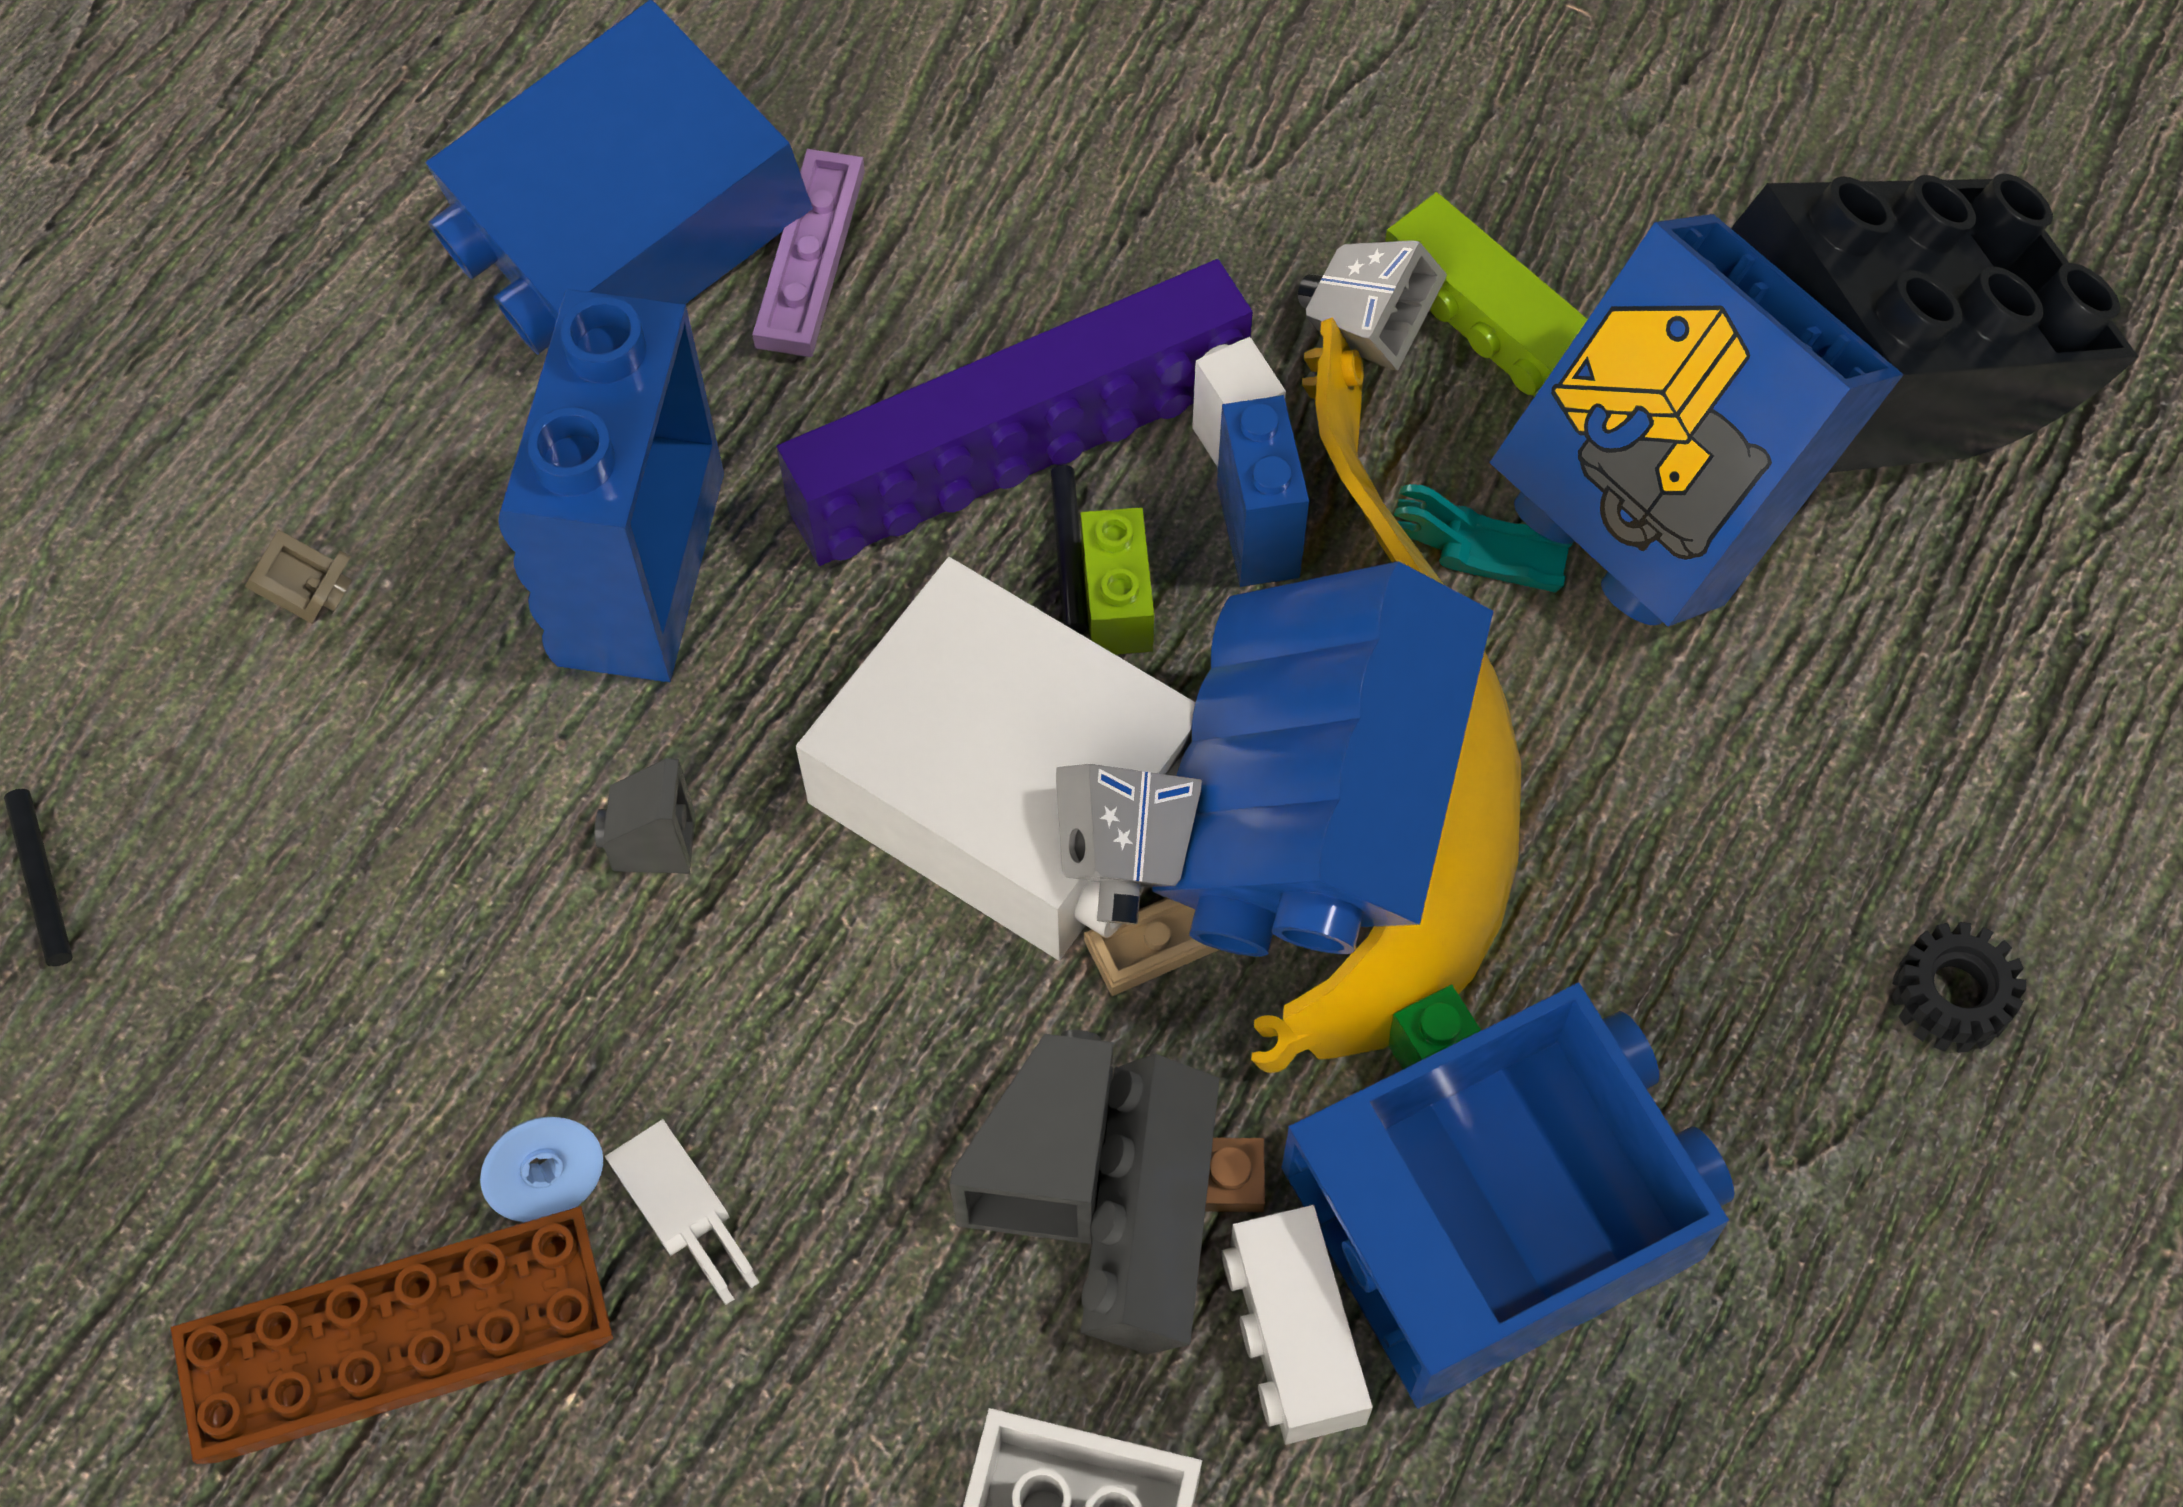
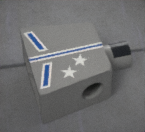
(1375, 296)
(1124, 832)

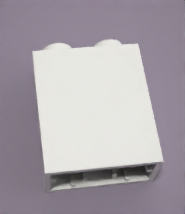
(956, 745)

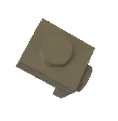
(299, 577)

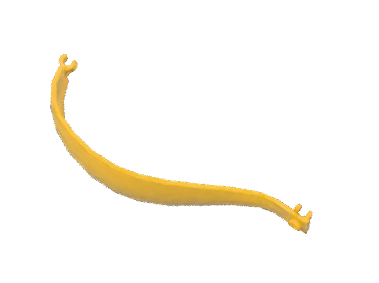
(1481, 824)

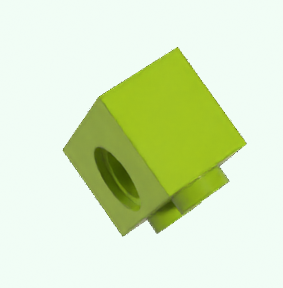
(1117, 580)

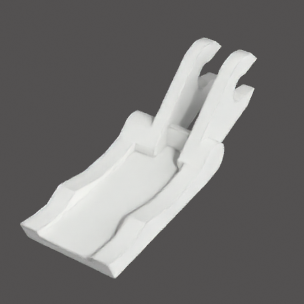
(676, 1200)

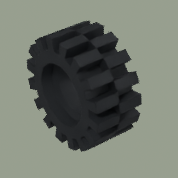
(1978, 958)

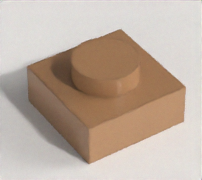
(1236, 1176)

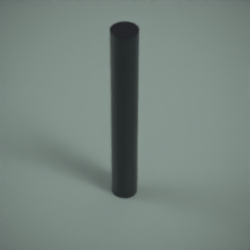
(1069, 548)
(38, 877)

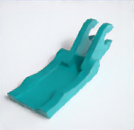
(1480, 543)

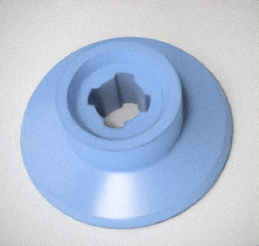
(535, 1190)

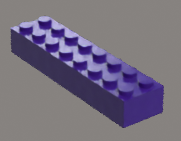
(1008, 414)

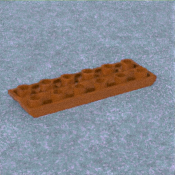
(389, 1336)

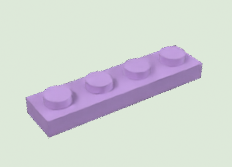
(809, 256)

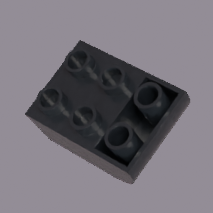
(1953, 294)

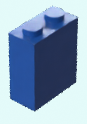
(1262, 490)

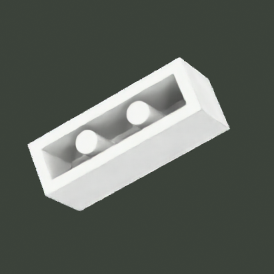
(1296, 1325)

